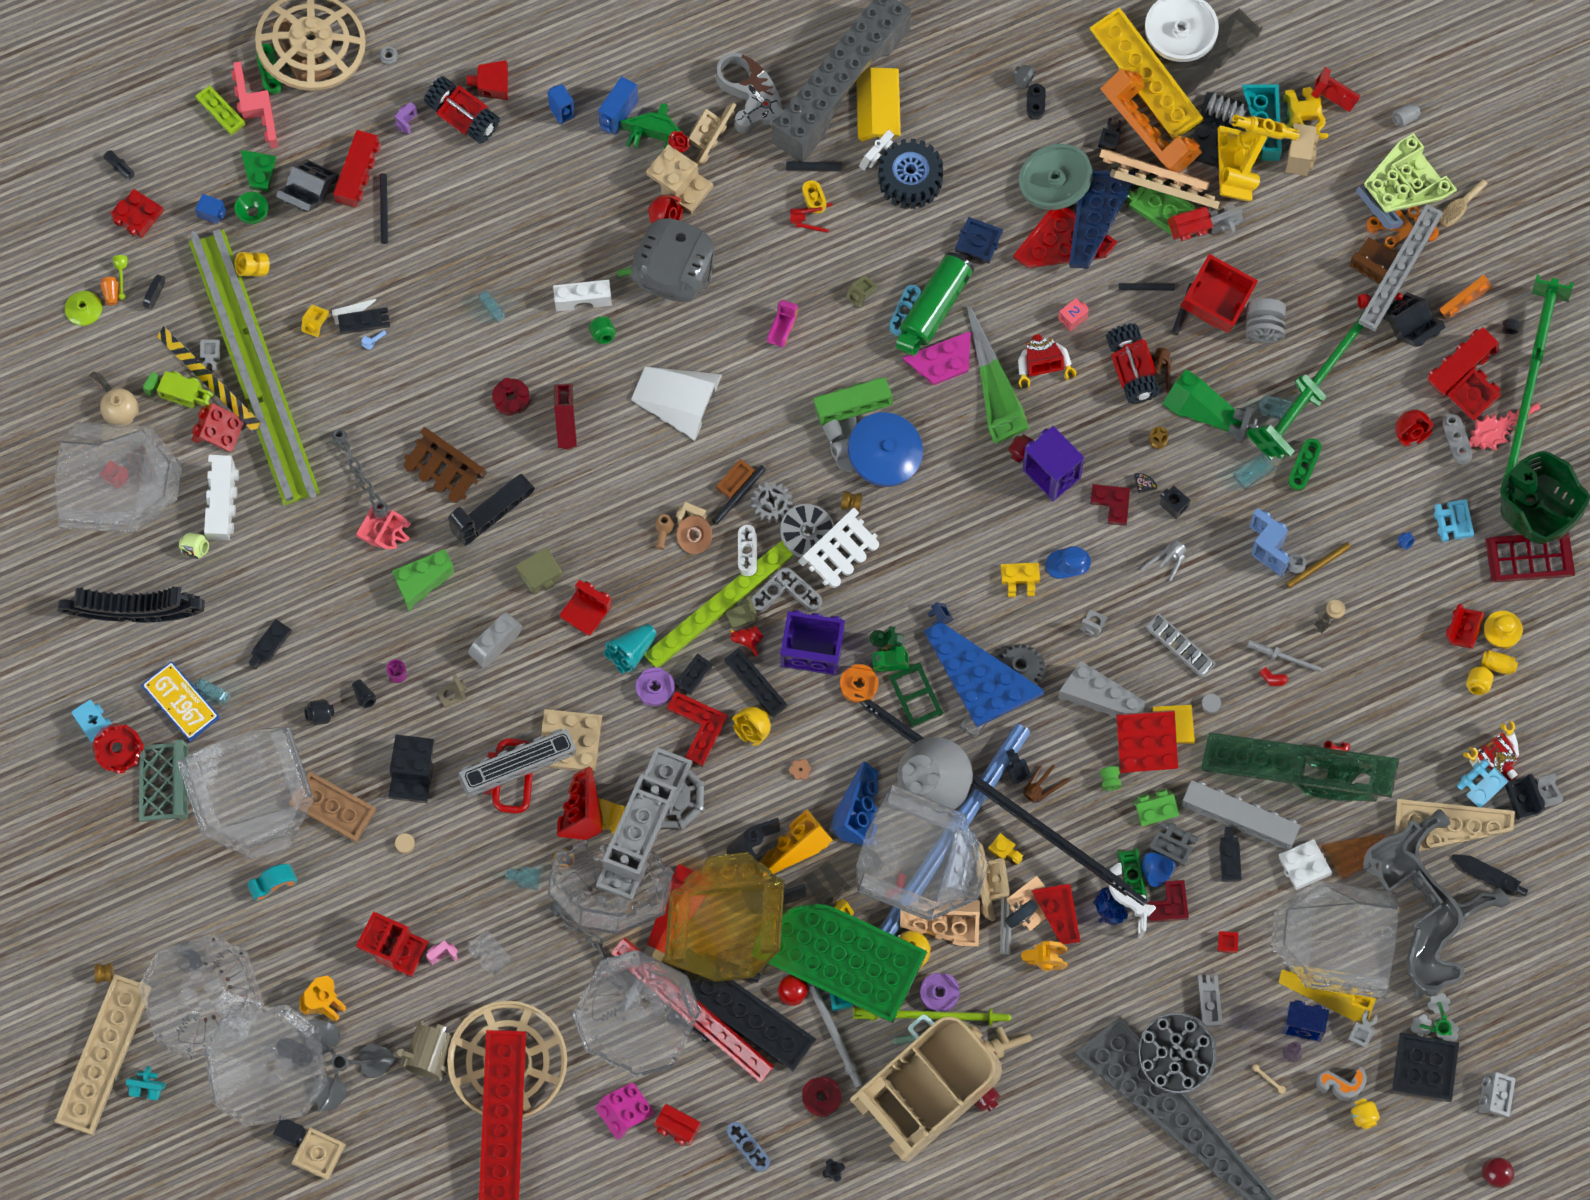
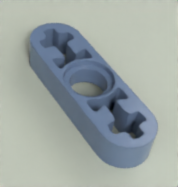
(753, 1162)

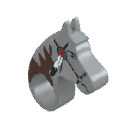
(759, 91)

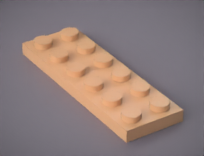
(1161, 172)

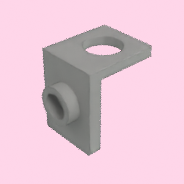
(1092, 628)

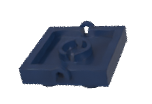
(978, 240)

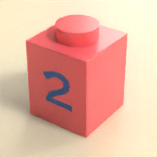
(1073, 314)

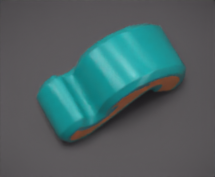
(271, 880)

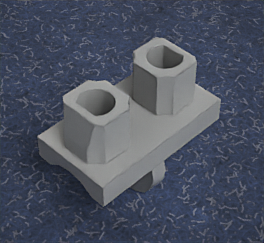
(1227, 220)

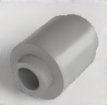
(1406, 114)

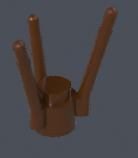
(1161, 359)
(1033, 791)

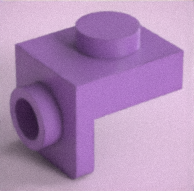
(404, 115)

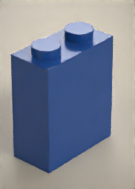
(618, 105)

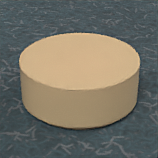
(405, 843)

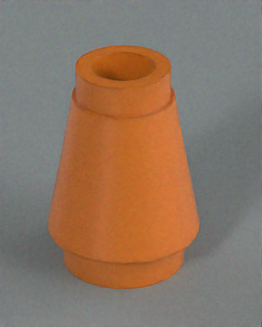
(110, 290)

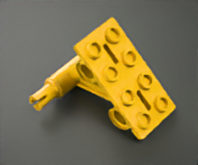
(1240, 149)

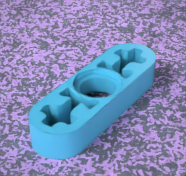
(905, 296)

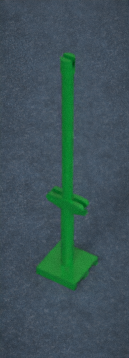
(1551, 291)
(1270, 439)

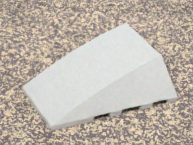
(676, 396)

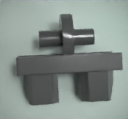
(1244, 416)

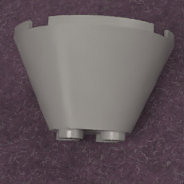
(936, 771)

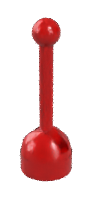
(1364, 299)

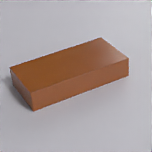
(735, 478)

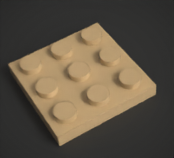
(585, 733)

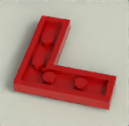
(706, 716)

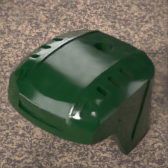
(1549, 514)

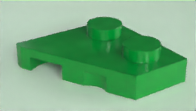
(259, 169)

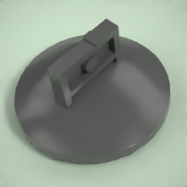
(1177, 1052)

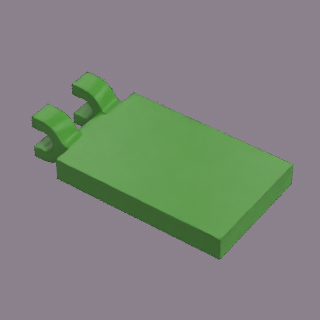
(1157, 206)

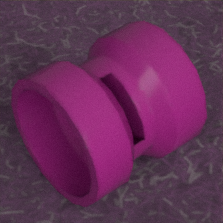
(395, 667)

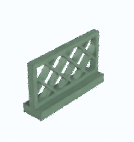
(179, 793)

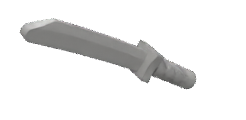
(1275, 653)

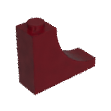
(565, 416)

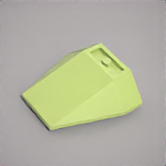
(1407, 178)

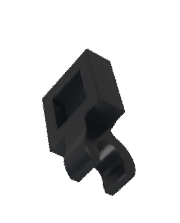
(1018, 769)

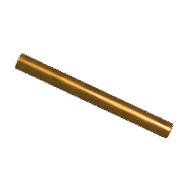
(1319, 564)

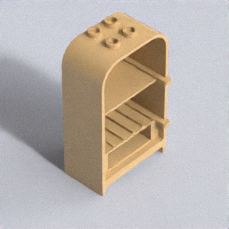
(930, 1085)

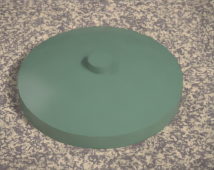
(1055, 176)

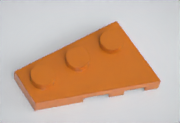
(1464, 298)

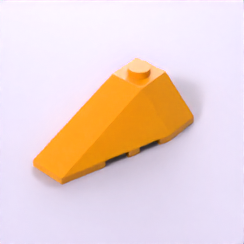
(801, 842)

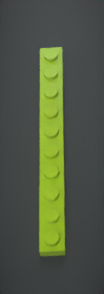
(717, 606)

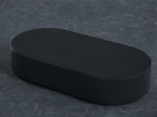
(154, 291)

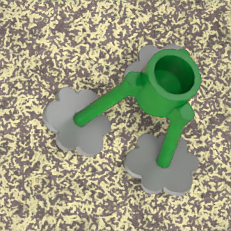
(1443, 1027)

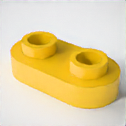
(816, 198)

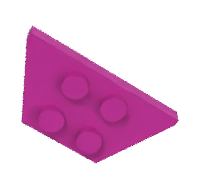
(942, 360)

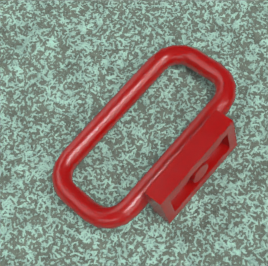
(495, 792)

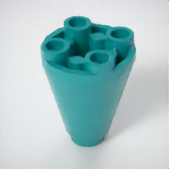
(630, 647)

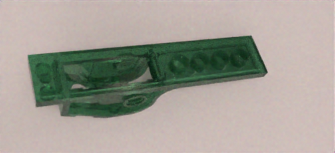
(1287, 763)

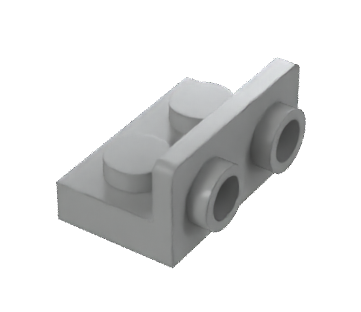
(1496, 1094)

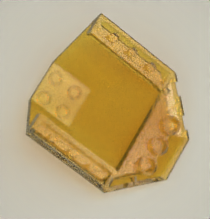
(725, 919)

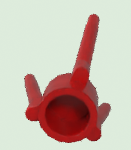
(799, 214)

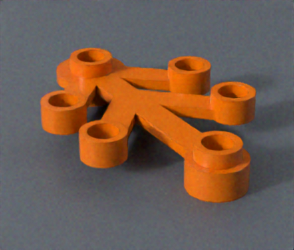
(1404, 230)

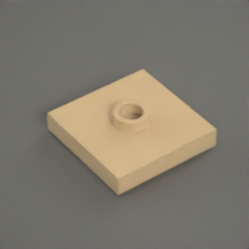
(318, 1153)

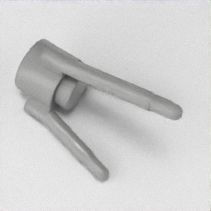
(1173, 552)

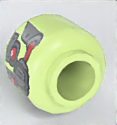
(193, 545)

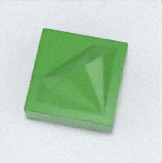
(151, 384)

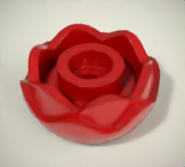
(678, 141)

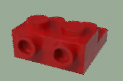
(136, 213)
(1475, 393)

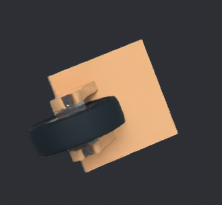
(1025, 906)

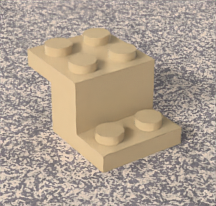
(679, 178)

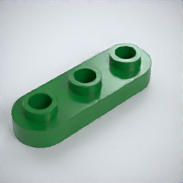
(267, 79)
(1308, 458)

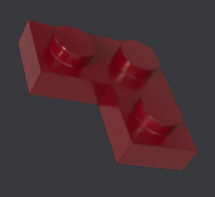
(1116, 498)
(1175, 905)

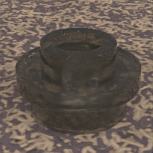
(1322, 624)

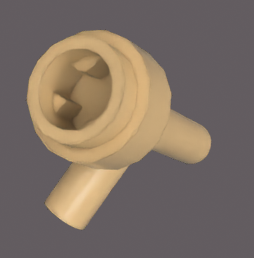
(1007, 1044)

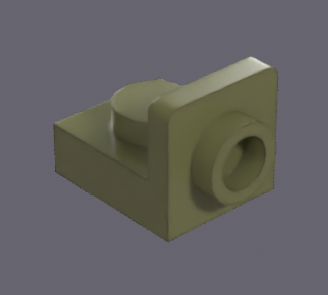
(861, 290)

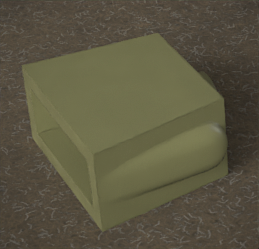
(539, 571)

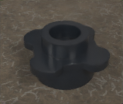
(830, 1164)

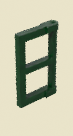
(903, 700)

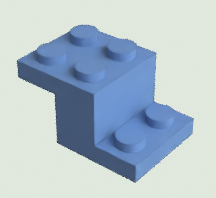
(1268, 544)

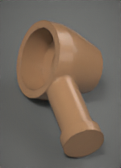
(663, 529)

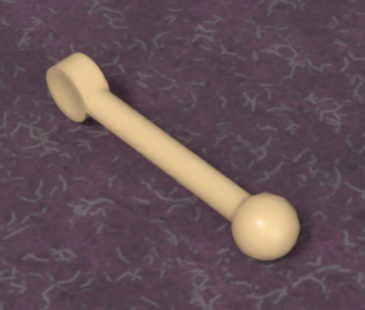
(1281, 1089)

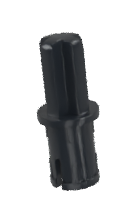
(119, 165)

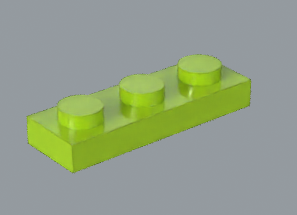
(220, 110)

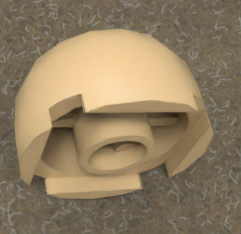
(119, 407)

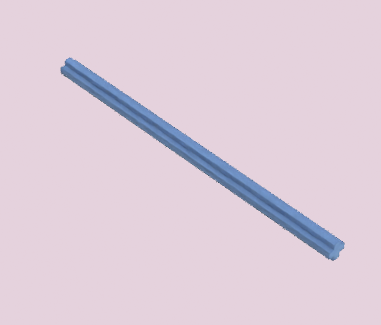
(974, 800)

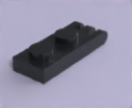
(363, 321)

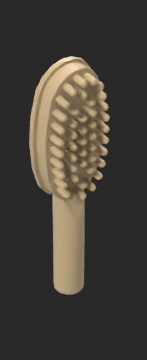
(1457, 208)

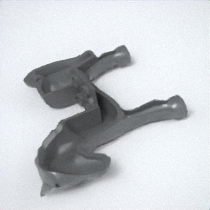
(1398, 862)

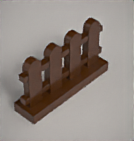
(437, 458)

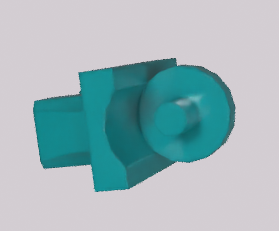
(154, 1087)

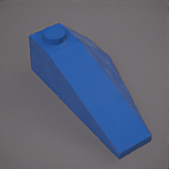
(856, 807)

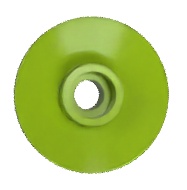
(87, 314)

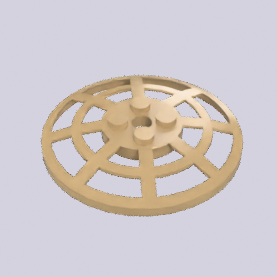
(310, 48)
(542, 1046)

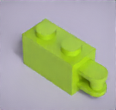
(183, 390)

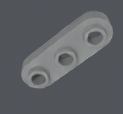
(1457, 444)

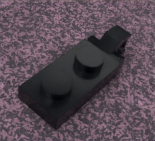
(269, 643)
(1230, 857)

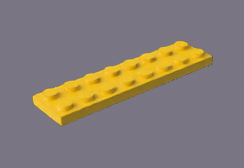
(1160, 91)

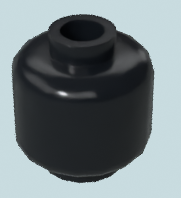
(318, 712)

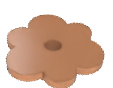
(803, 765)

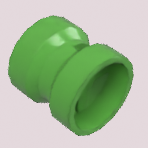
(1110, 778)

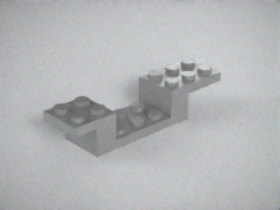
(640, 823)

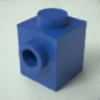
(210, 209)

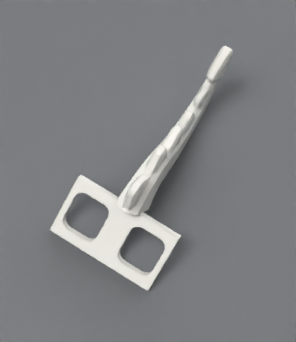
(1139, 910)

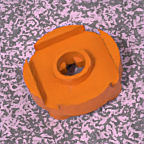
(852, 675)

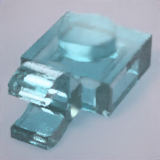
(527, 877)

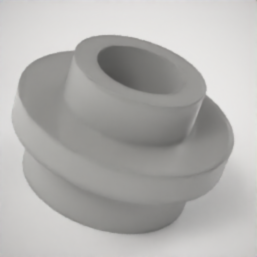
(388, 51)

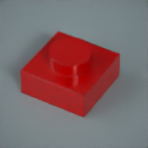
(1227, 942)

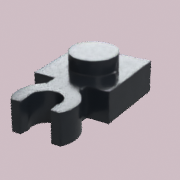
(1110, 137)

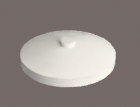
(1181, 29)

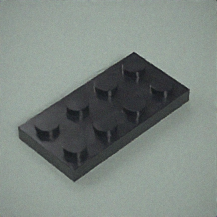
(1207, 132)

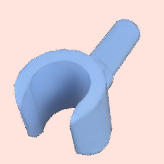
(368, 343)

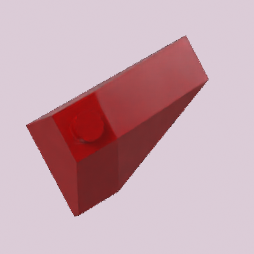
(582, 812)

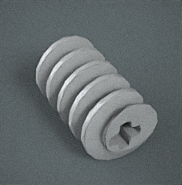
(1224, 108)

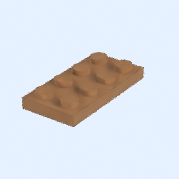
(338, 808)

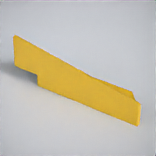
(1346, 1004)

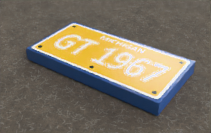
(180, 701)

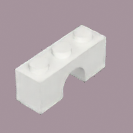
(592, 292)

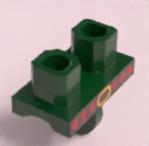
(886, 640)

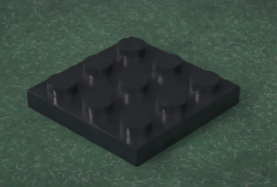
(1425, 1067)

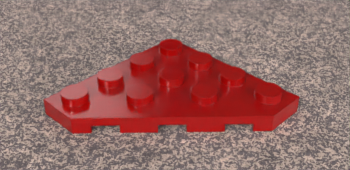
(1052, 241)

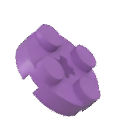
(646, 680)
(939, 1003)

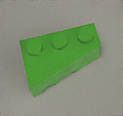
(422, 577)

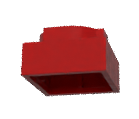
(1218, 293)

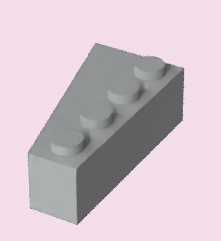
(1098, 692)

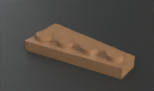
(297, 73)

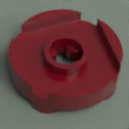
(513, 406)
(821, 1085)

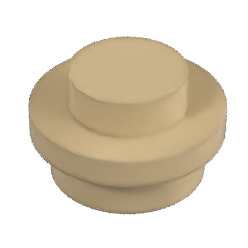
(1335, 609)

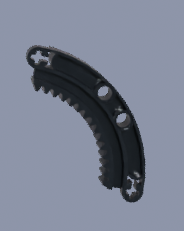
(141, 608)

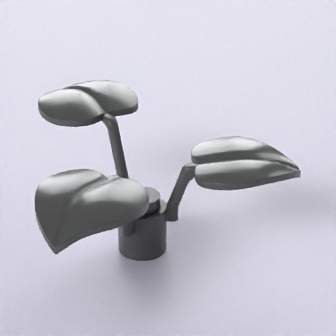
(374, 1062)

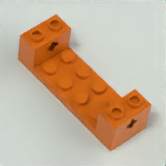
(1174, 155)

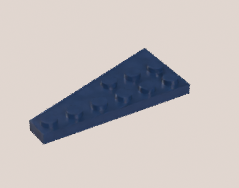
(1096, 215)

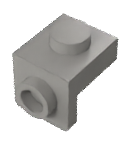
(1549, 790)

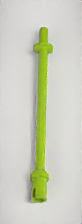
(859, 1013)

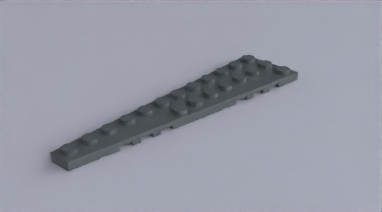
(1115, 1059)

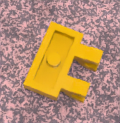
(1020, 574)

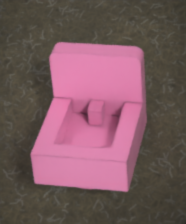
(436, 952)

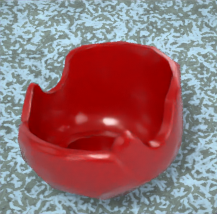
(792, 990)

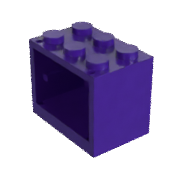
(1052, 463)
(812, 642)

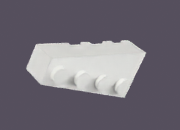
(220, 498)

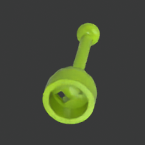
(120, 263)

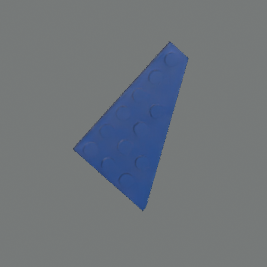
(980, 679)

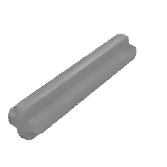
(1005, 938)

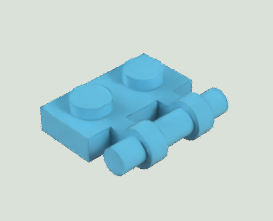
(1459, 517)
(1486, 788)

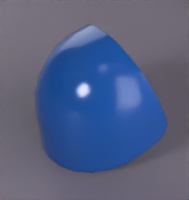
(1156, 868)

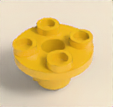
(1503, 629)

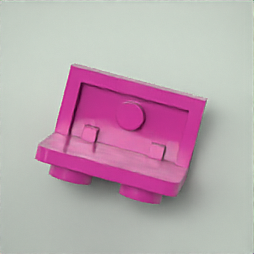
(624, 1109)

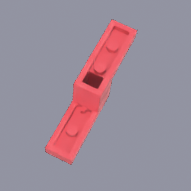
(254, 105)

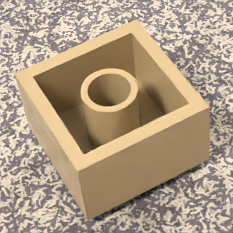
(1302, 151)

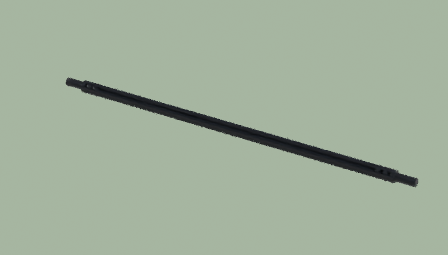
(1015, 810)

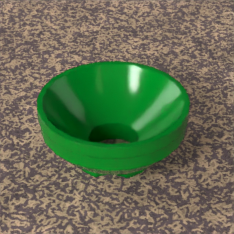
(251, 200)

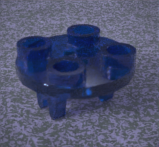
(1108, 908)

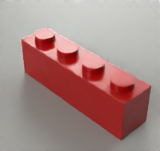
(356, 168)

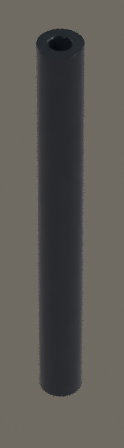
(383, 208)
(739, 494)

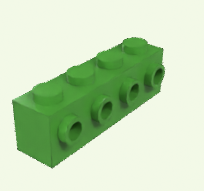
(853, 401)

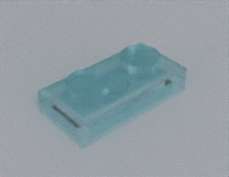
(1253, 471)

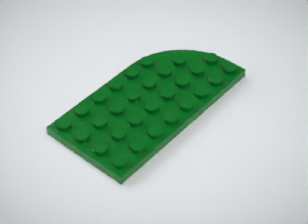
(848, 958)

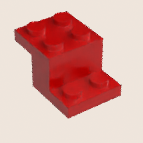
(392, 944)

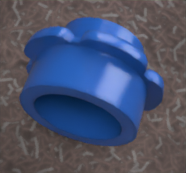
(1406, 540)

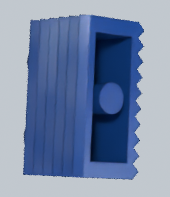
(561, 103)

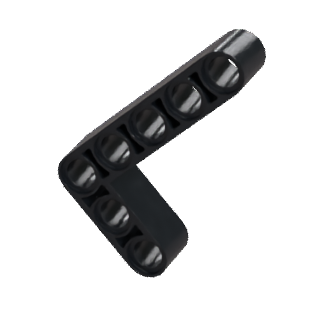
(470, 526)

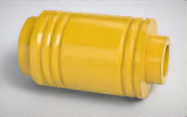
(1499, 662)

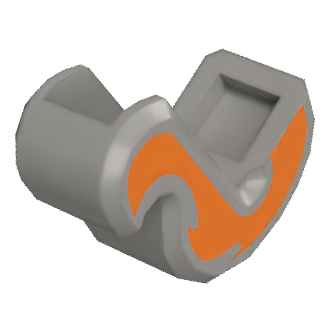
(1341, 1088)

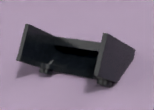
(753, 837)

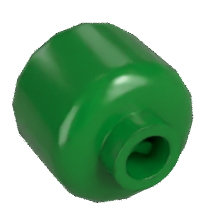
(602, 330)

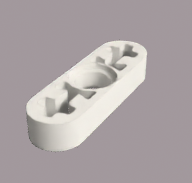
(742, 544)

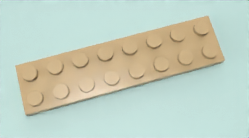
(102, 1056)

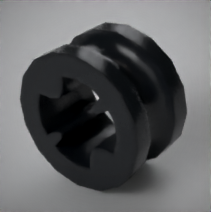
(1510, 326)

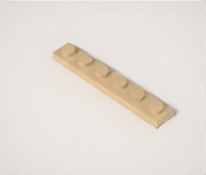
(1157, 184)

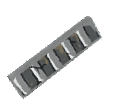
(1180, 645)

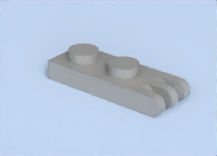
(1210, 1001)

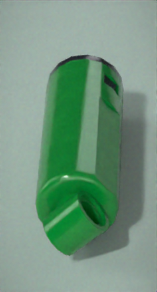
(934, 303)

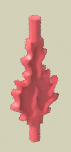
(1492, 431)

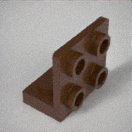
(1373, 260)

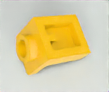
(313, 320)

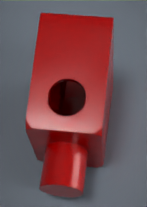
(491, 80)

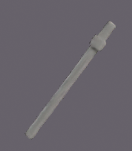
(851, 1068)

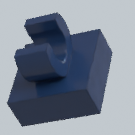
(941, 612)

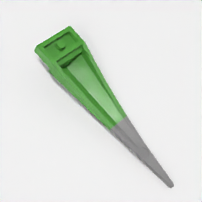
(1002, 406)

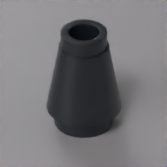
(364, 695)

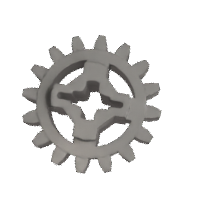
(778, 500)

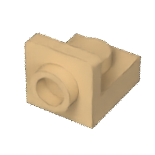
(690, 510)

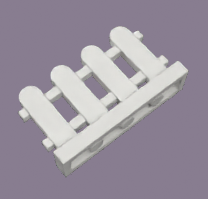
(830, 551)

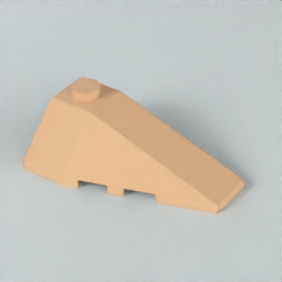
(956, 926)

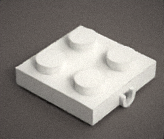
(876, 151)
(1304, 864)

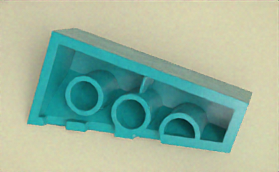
(1264, 103)

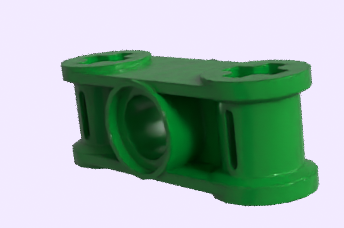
(1131, 863)

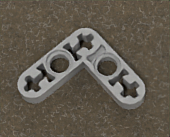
(783, 586)

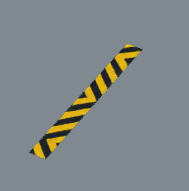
(209, 379)

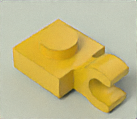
(1004, 848)

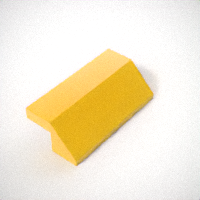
(878, 103)

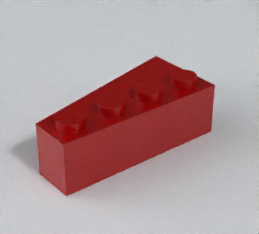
(1467, 356)

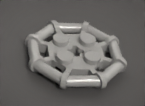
(683, 802)

